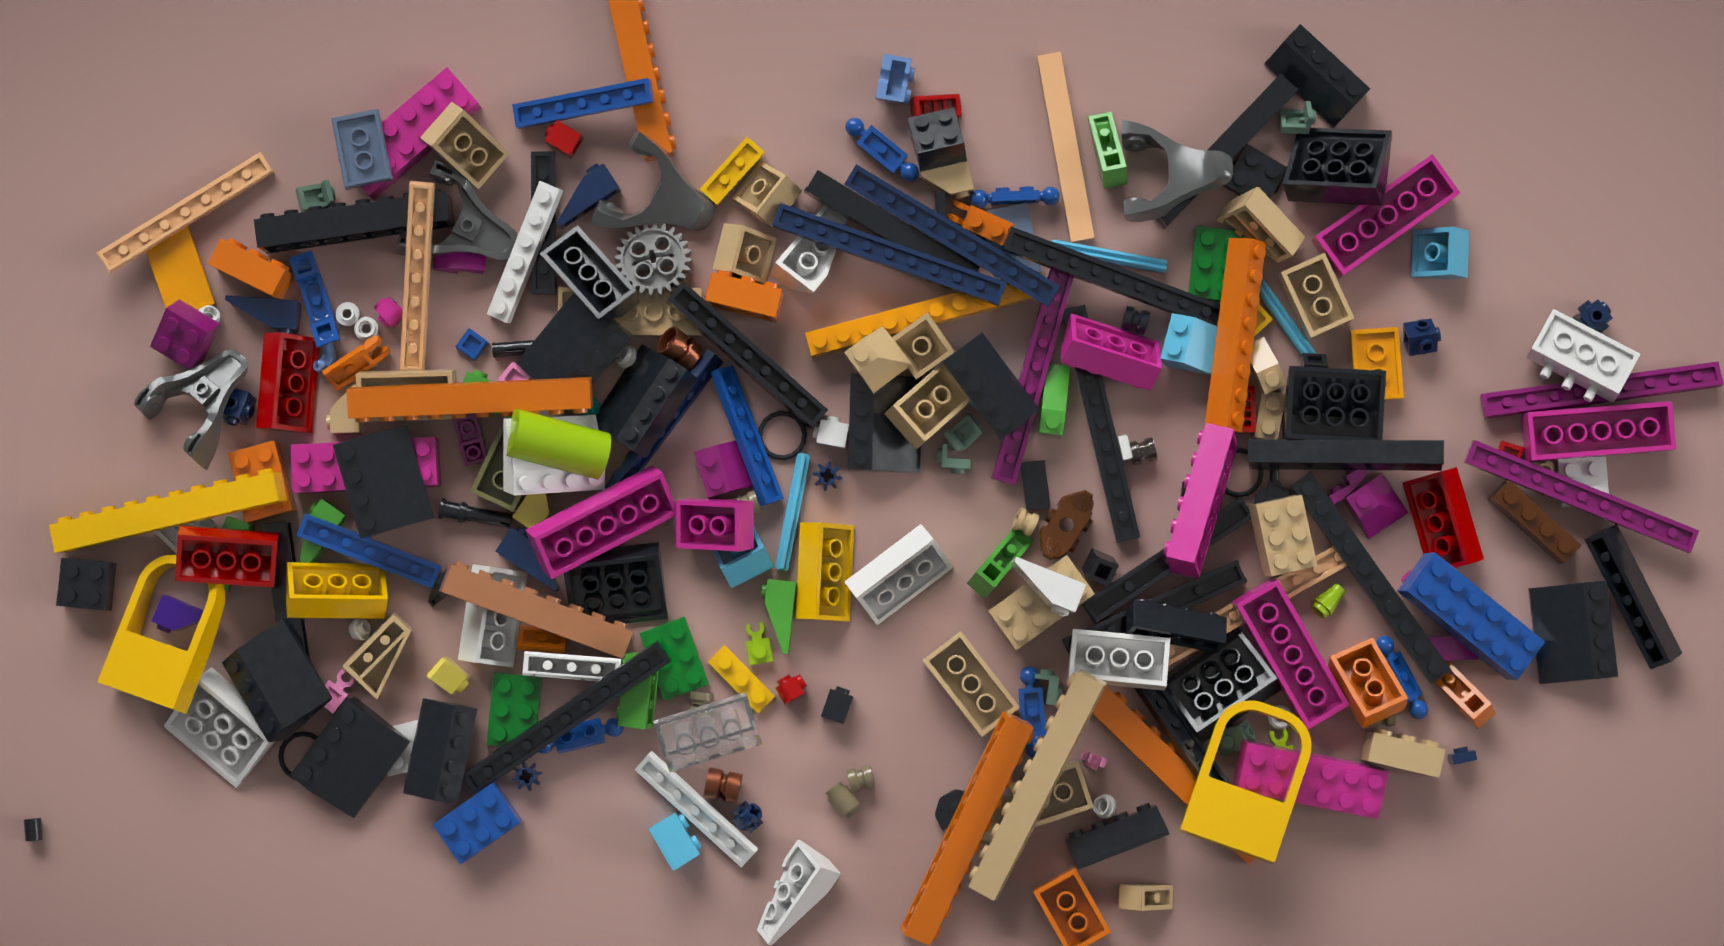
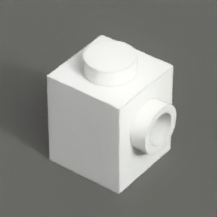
(831, 432)

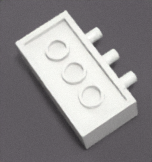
(1582, 357)

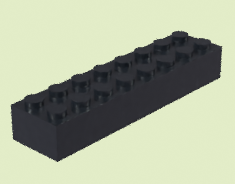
(343, 223)

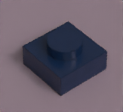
(1461, 755)

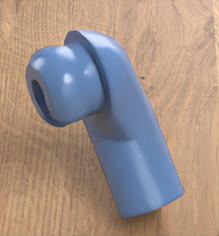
(327, 359)

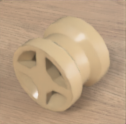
(1025, 521)

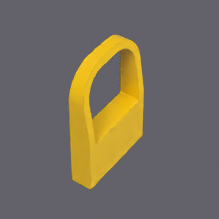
(154, 668)
(1238, 816)

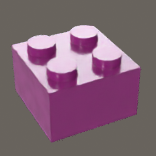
(184, 334)

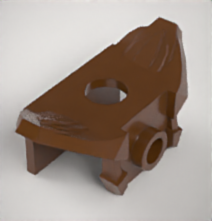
(1074, 506)

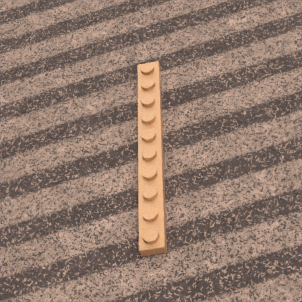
(1292, 582)

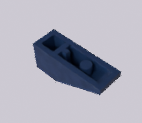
(594, 186)
(276, 313)
(519, 551)

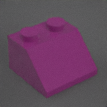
(722, 469)

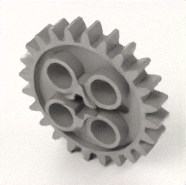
(649, 240)

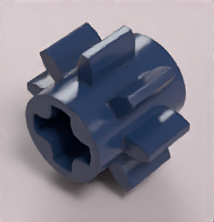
(823, 471)
(523, 782)
(748, 816)

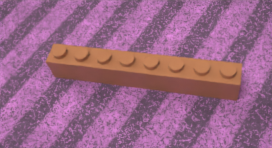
(536, 611)

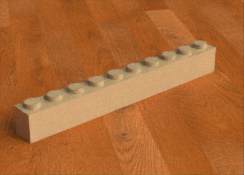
(1037, 785)

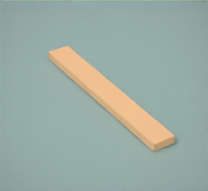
(1065, 147)
(185, 212)
(417, 275)

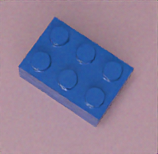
(478, 822)

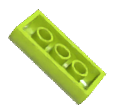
(558, 444)

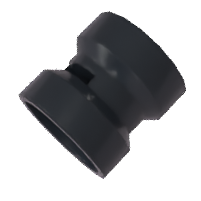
(1136, 320)

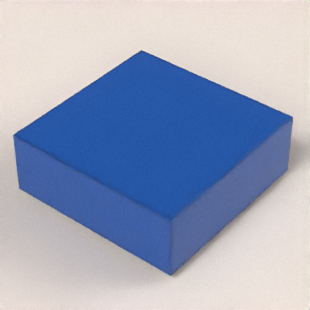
(472, 344)

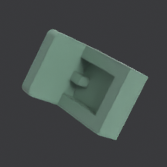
(1297, 120)
(315, 195)
(963, 433)
(956, 465)
(1053, 690)
(1233, 736)

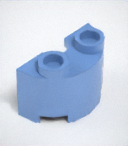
(894, 79)

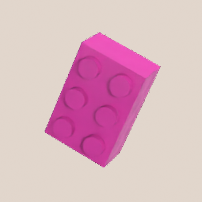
(714, 524)

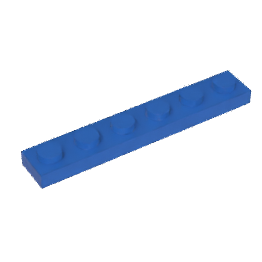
(583, 103)
(747, 435)
(368, 550)

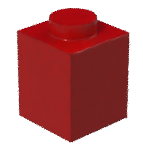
(563, 138)

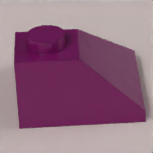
(1375, 506)

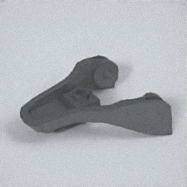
(1189, 171)
(672, 202)
(476, 228)
(207, 383)

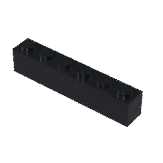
(1633, 596)

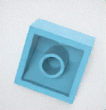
(1440, 253)
(1189, 344)
(744, 564)
(675, 840)

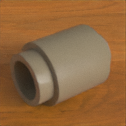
(843, 800)

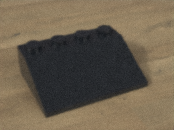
(1339, 166)
(574, 345)
(644, 400)
(1334, 404)
(873, 438)
(383, 481)
(621, 584)
(1575, 631)
(277, 681)
(1215, 681)
(350, 757)

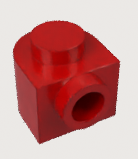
(791, 688)

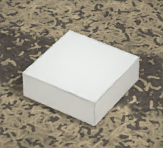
(1124, 447)

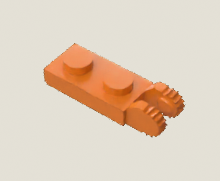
(982, 222)
(358, 360)

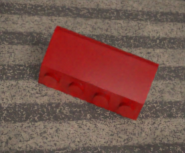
(287, 383)
(1443, 517)
(226, 556)

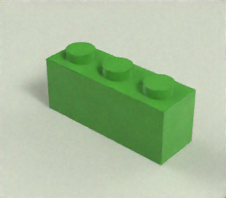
(639, 703)

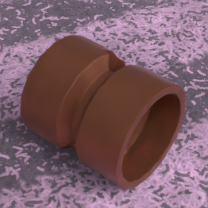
(677, 346)
(722, 785)

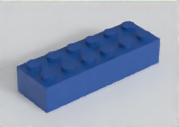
(1471, 616)

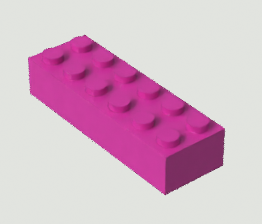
(413, 118)
(1374, 227)
(1598, 431)
(317, 468)
(1201, 500)
(602, 521)
(1290, 652)
(1326, 782)

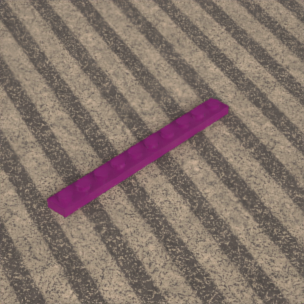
(1033, 377)
(1636, 386)
(1581, 496)

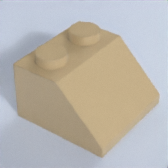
(765, 191)
(744, 252)

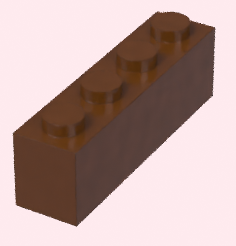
(1534, 522)

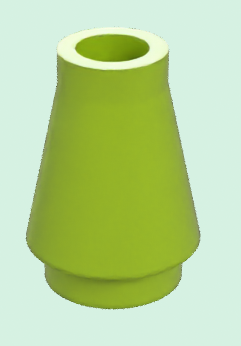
(1327, 602)

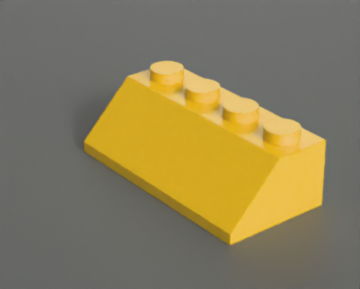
(823, 568)
(335, 590)

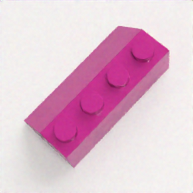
(1111, 352)

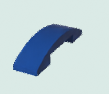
(315, 298)

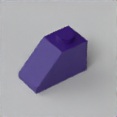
(175, 614)

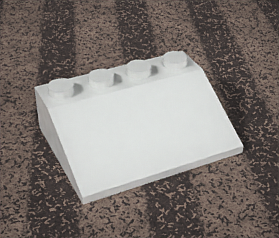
(530, 478)
(1051, 587)
(220, 729)

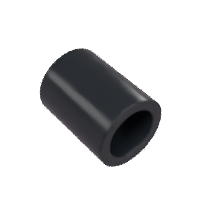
(33, 829)

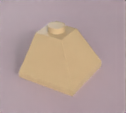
(923, 345)
(877, 359)

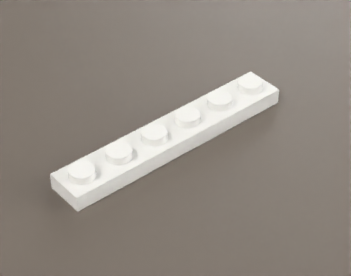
(525, 252)
(696, 809)

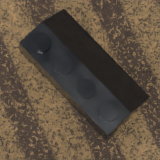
(1317, 75)
(591, 275)
(991, 385)
(440, 751)
(1116, 836)

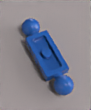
(882, 149)
(1004, 196)
(1032, 706)
(1417, 709)
(585, 735)

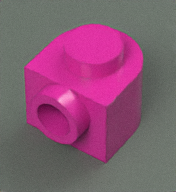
(389, 312)

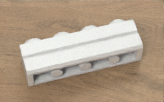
(568, 666)

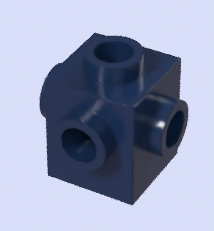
(1600, 310)
(1421, 337)
(239, 407)

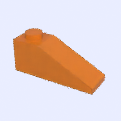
(1465, 697)

